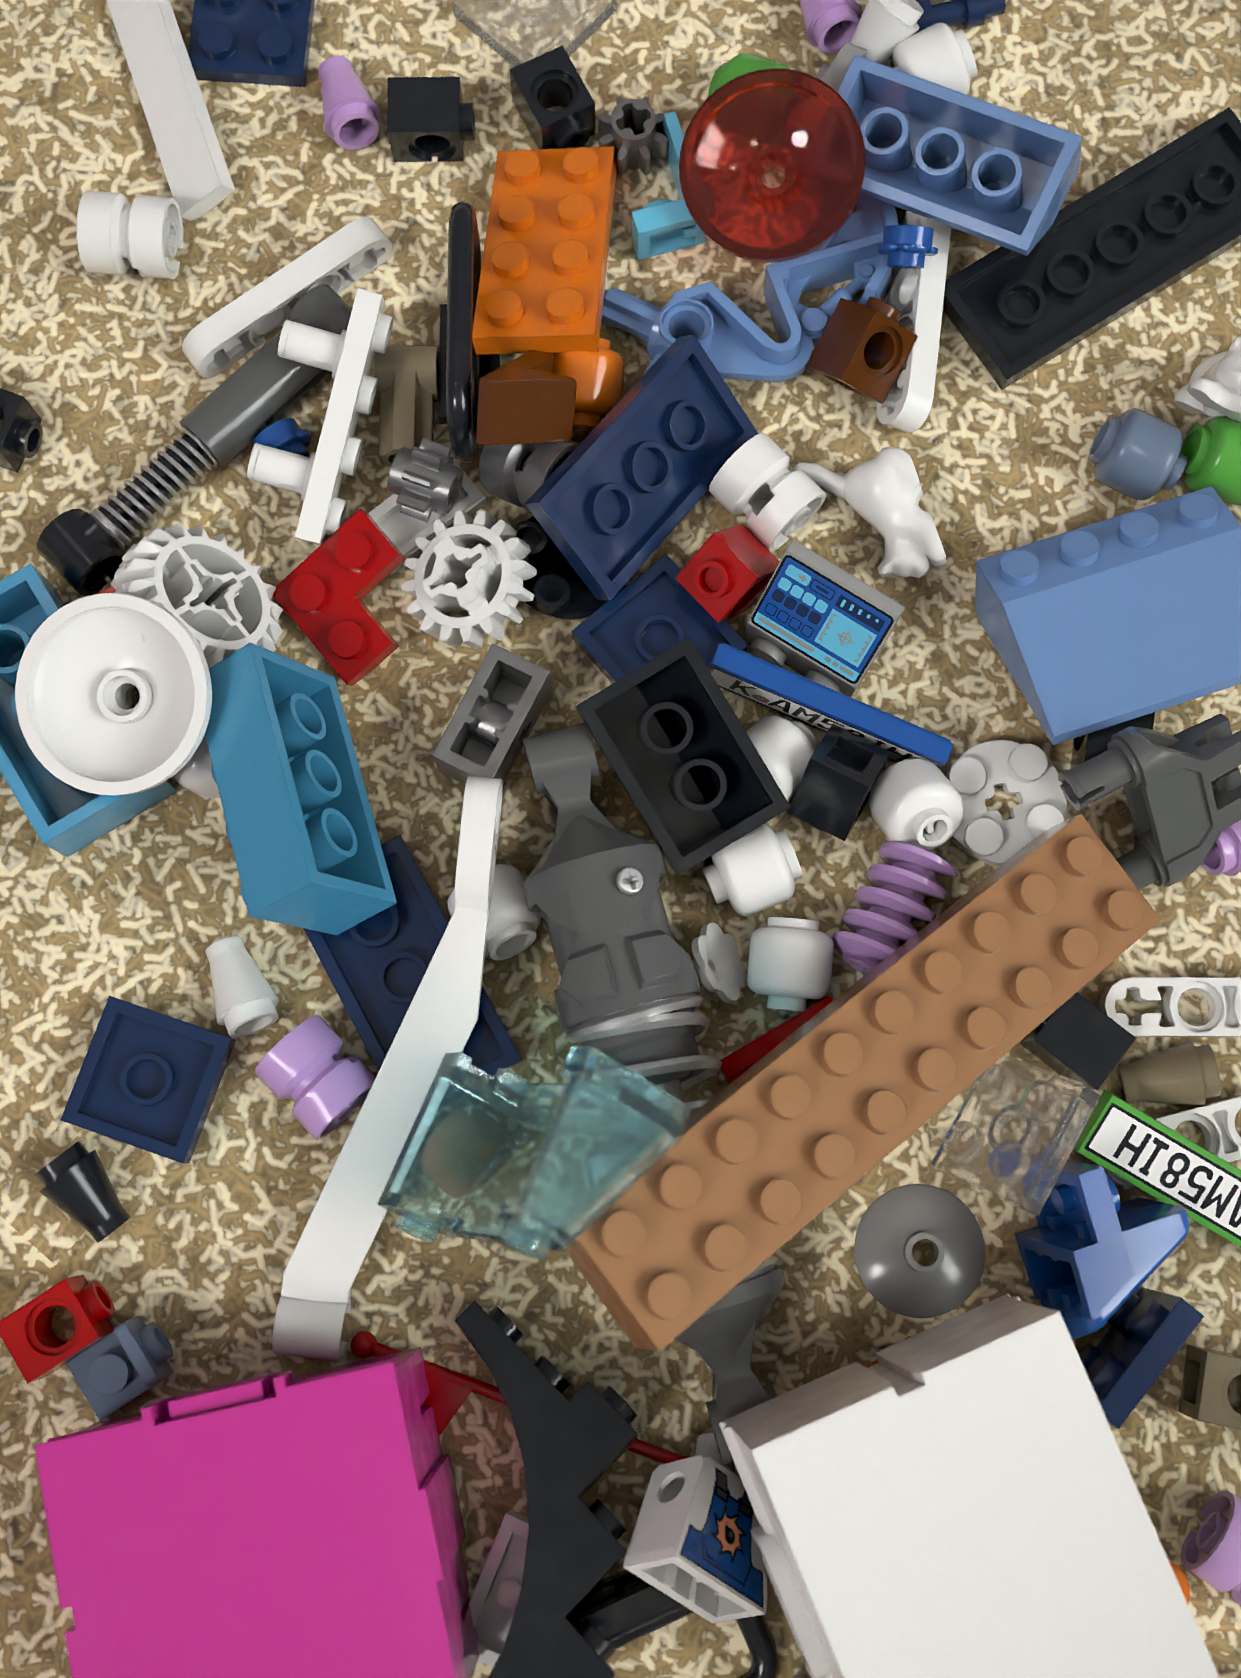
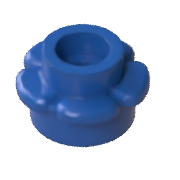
(907, 246)
(285, 436)

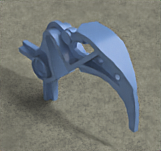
(732, 339)

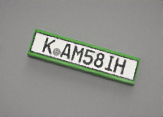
(1164, 1164)

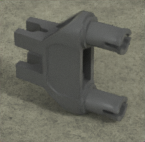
(1176, 789)

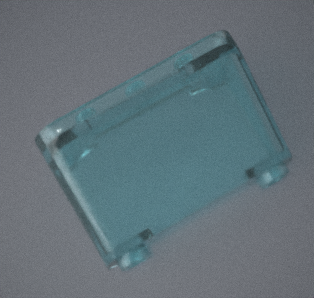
(525, 1156)

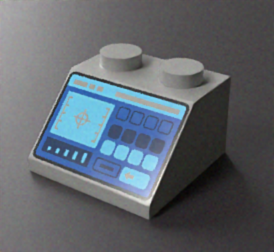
(820, 621)

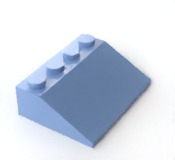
(1119, 614)

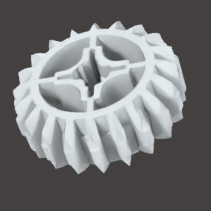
(204, 588)

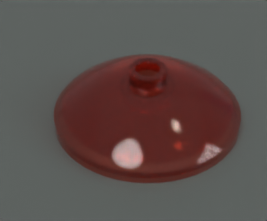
(767, 125)

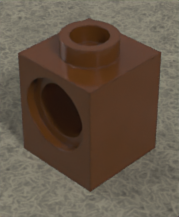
(863, 348)

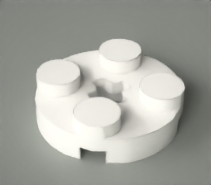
(1019, 770)

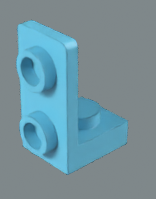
(664, 223)

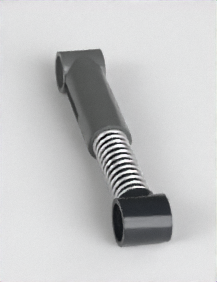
(91, 545)

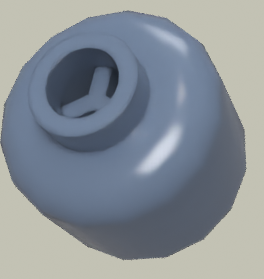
(1137, 454)

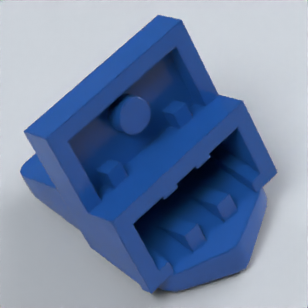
(1095, 1249)

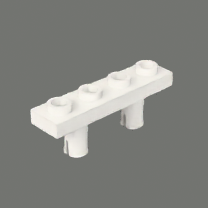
(353, 392)

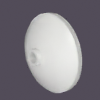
(76, 689)

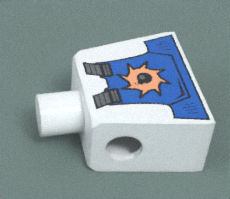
(698, 1538)

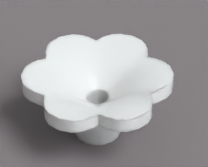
(718, 963)

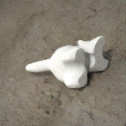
(1215, 385)
(887, 497)

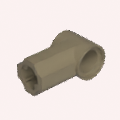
(406, 397)

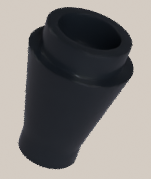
(83, 1191)

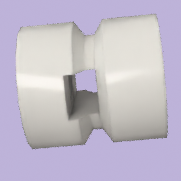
(123, 235)
(752, 476)

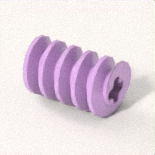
(891, 904)

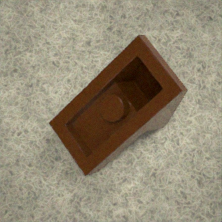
(526, 402)

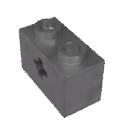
(493, 717)

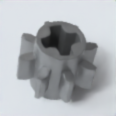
(634, 134)
(425, 480)

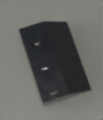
(682, 756)

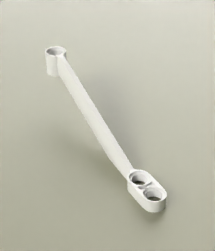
(436, 1023)

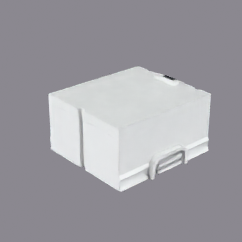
(962, 1514)

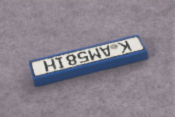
(822, 706)

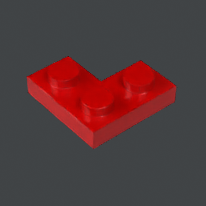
(328, 593)

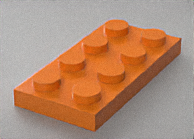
(546, 251)

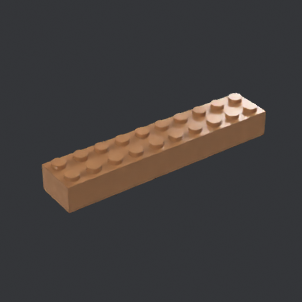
(859, 1081)

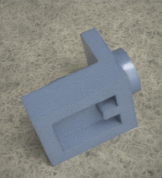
(122, 1365)

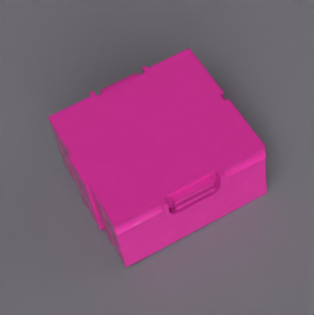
(264, 1532)

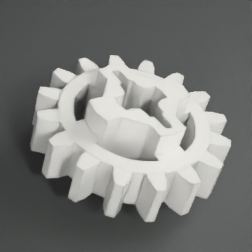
(474, 579)

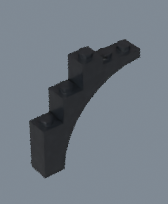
(568, 1545)

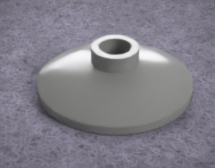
(886, 1245)

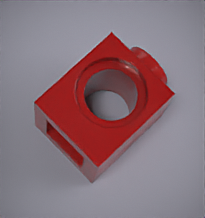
(728, 572)
(30, 1332)

